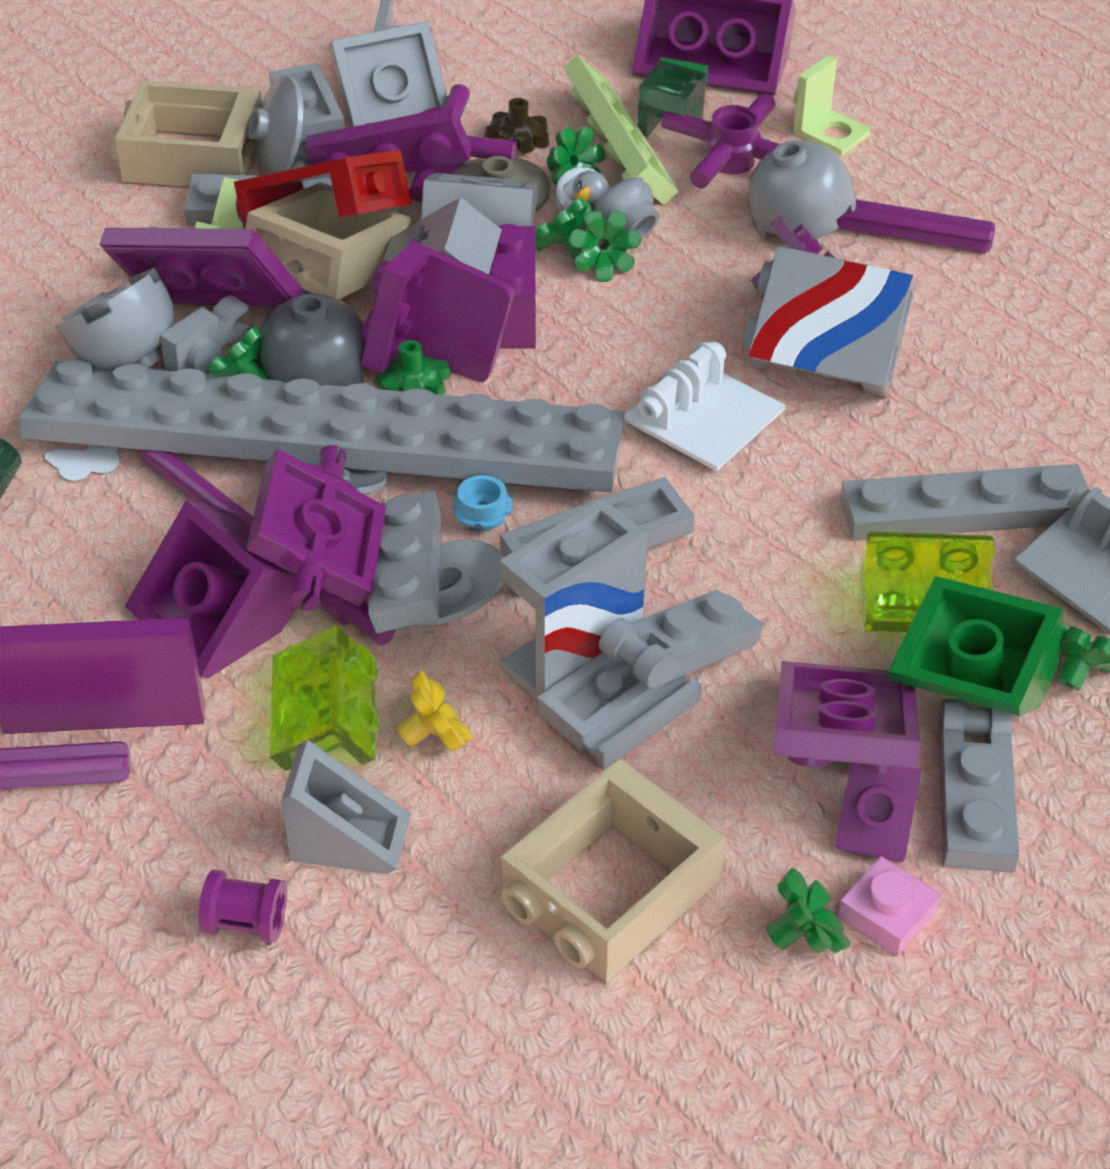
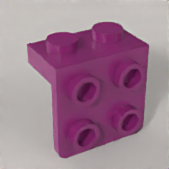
(443, 306)

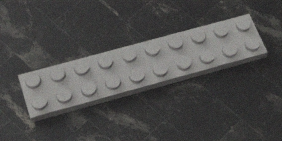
(376, 427)

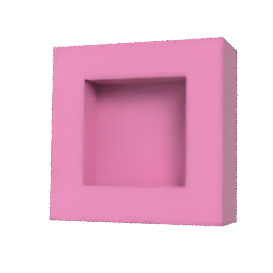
(889, 905)

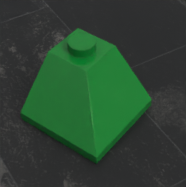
(981, 647)

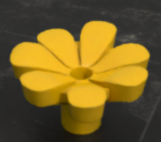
(432, 716)

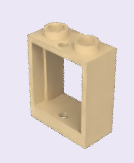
(189, 111)
(334, 251)
(652, 822)

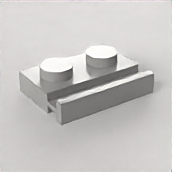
(610, 709)

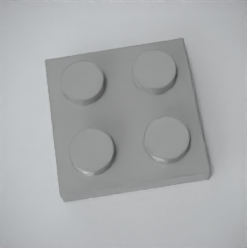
(388, 73)

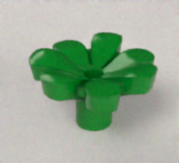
(574, 152)
(563, 225)
(614, 247)
(241, 358)
(414, 371)
(1081, 656)
(806, 916)

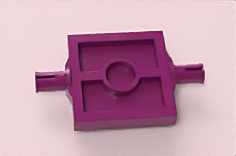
(317, 528)

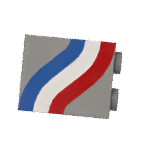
(830, 318)
(578, 583)

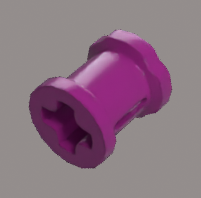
(242, 906)

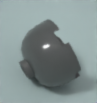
(313, 340)

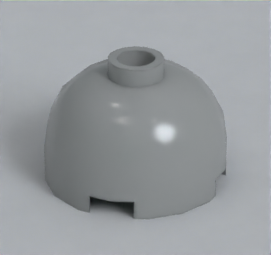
(802, 186)
(121, 324)

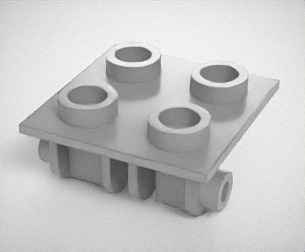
(1075, 556)

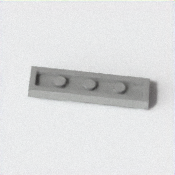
(960, 501)

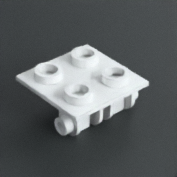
(703, 408)

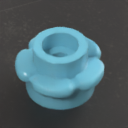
(482, 503)

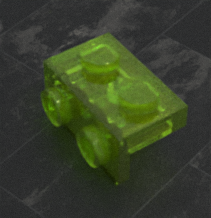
(902, 566)
(324, 695)

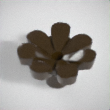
(519, 127)

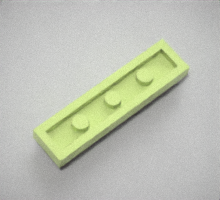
(614, 123)

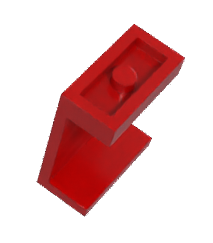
(358, 184)

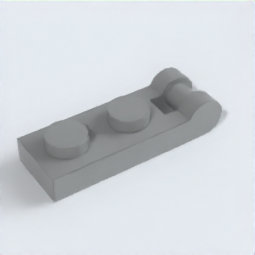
(681, 638)
(977, 788)

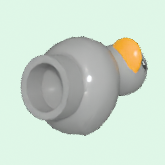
(629, 196)

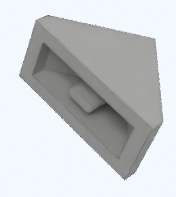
(339, 817)

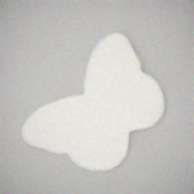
(77, 464)

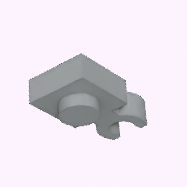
(199, 336)

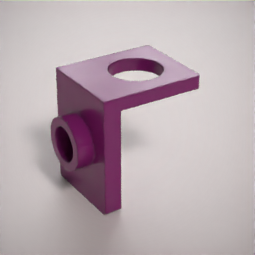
(878, 812)

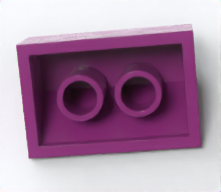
(737, 39)

